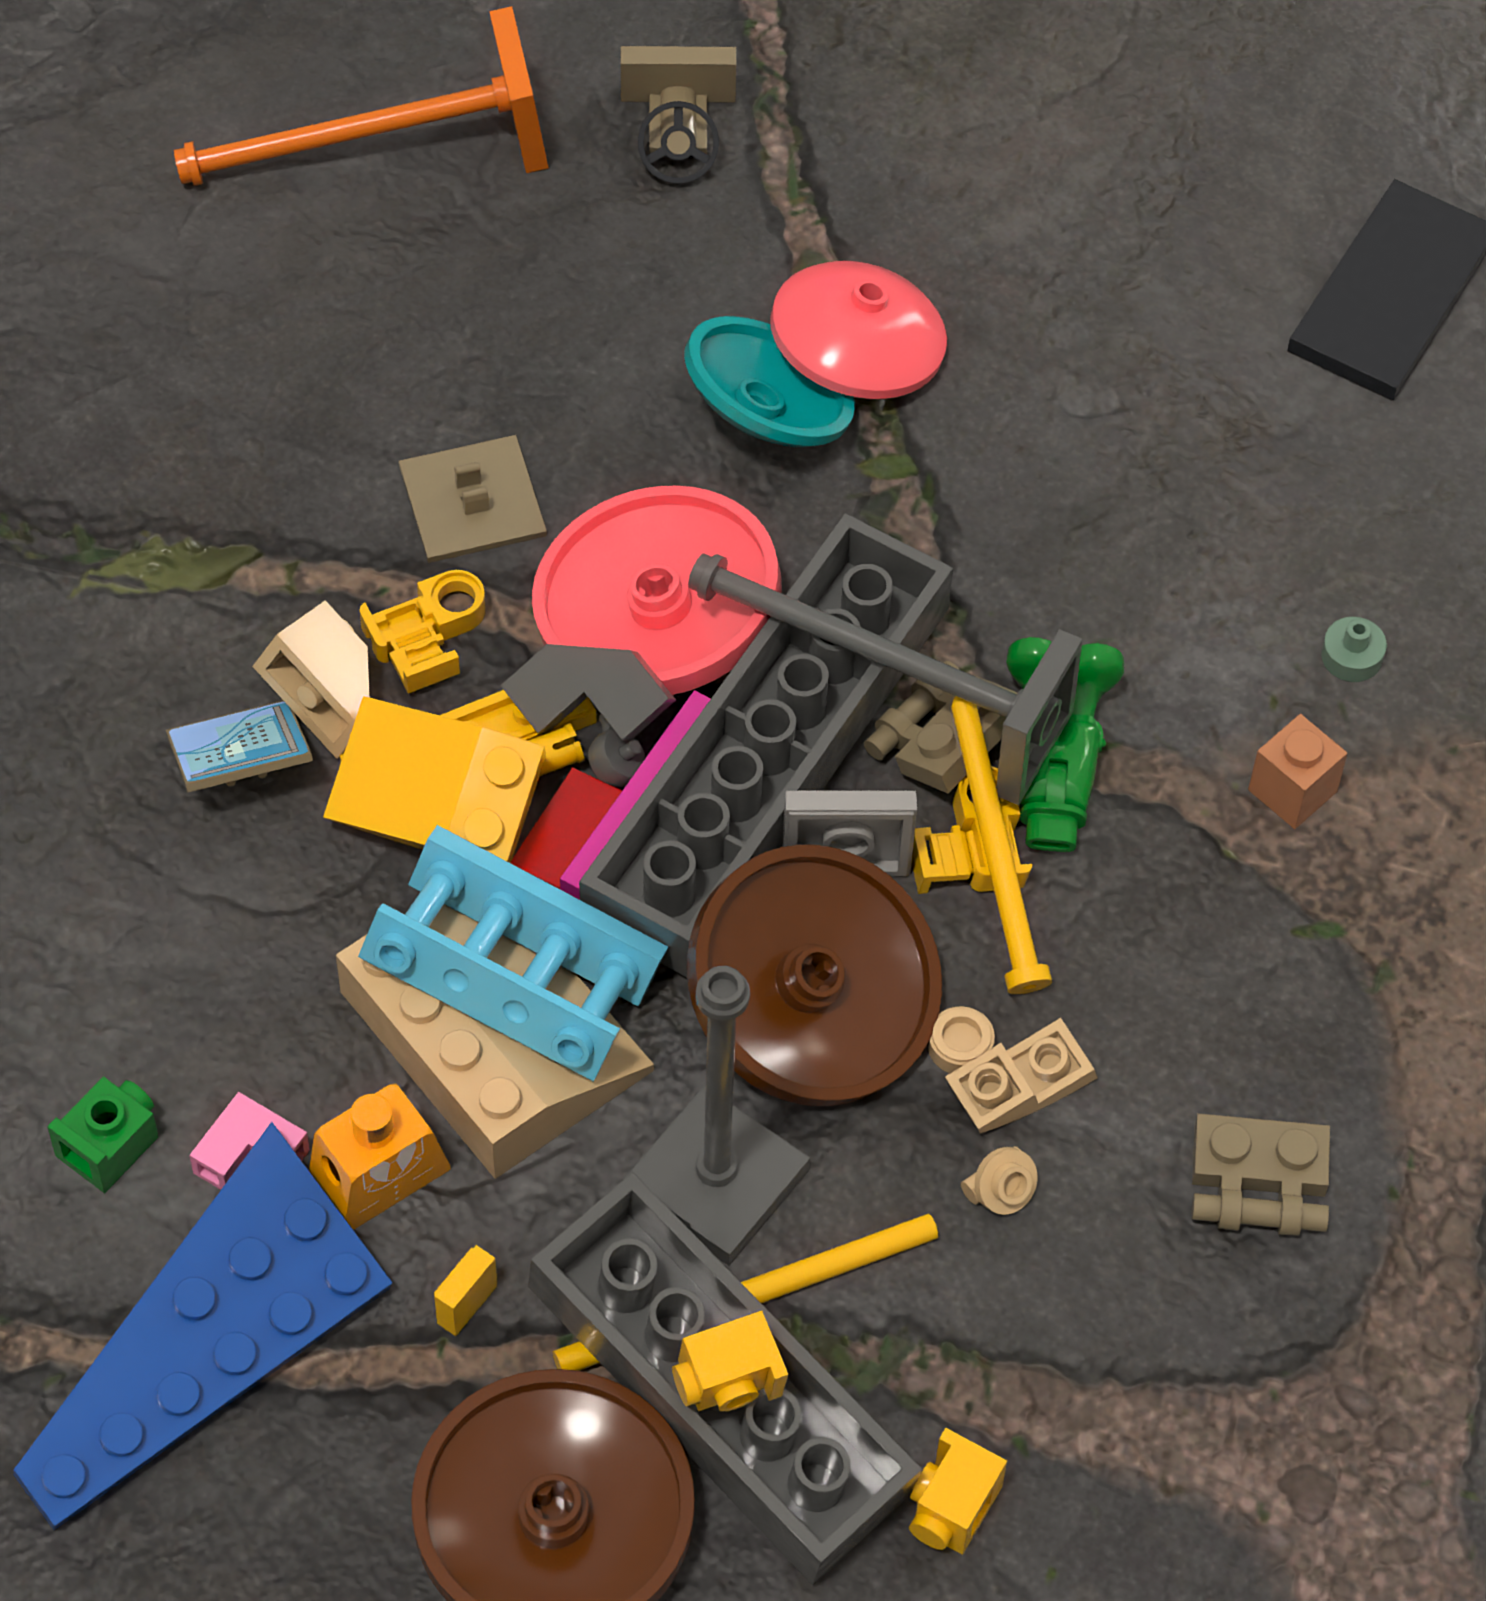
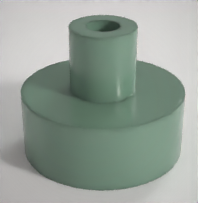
(1353, 649)

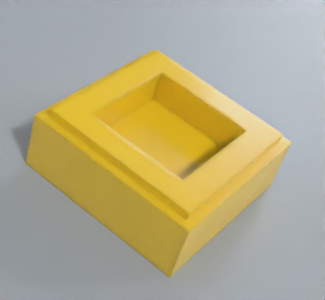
(465, 1290)

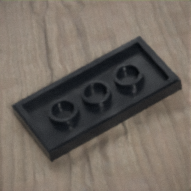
(1392, 290)

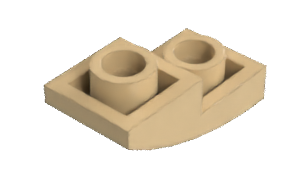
(1022, 1080)

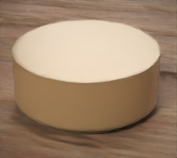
(959, 1037)

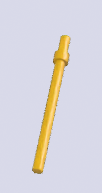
(803, 1273)

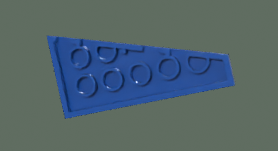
(230, 1307)

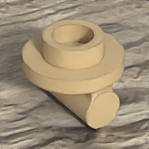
(1002, 1181)

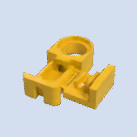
(419, 626)
(962, 851)

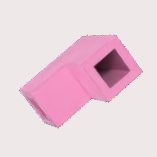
(235, 1135)

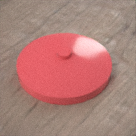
(625, 575)

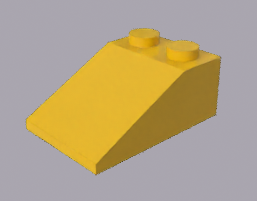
(427, 770)

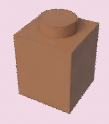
(1297, 771)

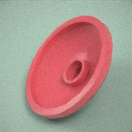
(858, 330)

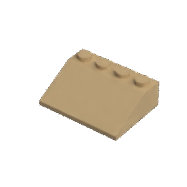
(482, 1082)

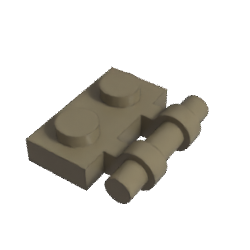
(931, 751)
(1260, 1157)

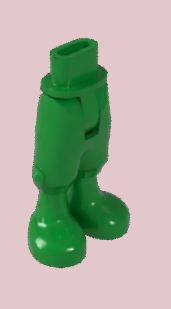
(1063, 786)

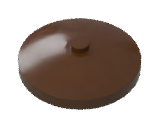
(833, 970)
(553, 1494)

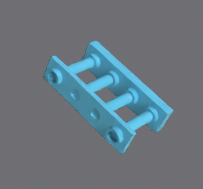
(533, 915)

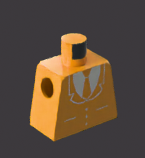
(377, 1153)

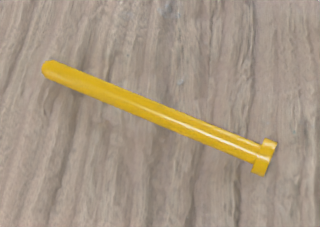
(1026, 973)

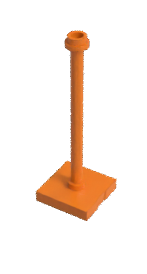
(507, 92)

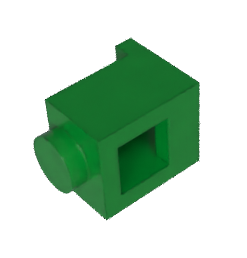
(103, 1150)

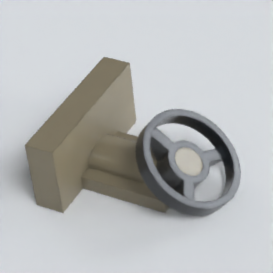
(678, 87)

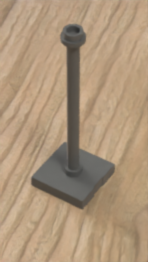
(1032, 715)
(715, 1161)

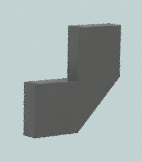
(613, 679)

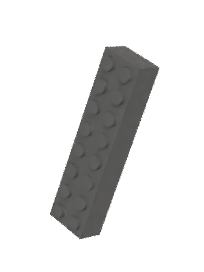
(768, 730)

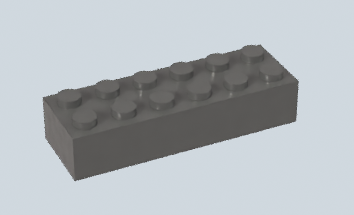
(798, 1466)

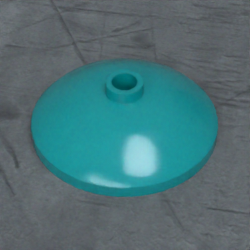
(756, 387)

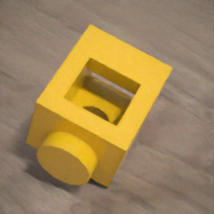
(730, 1365)
(955, 1492)

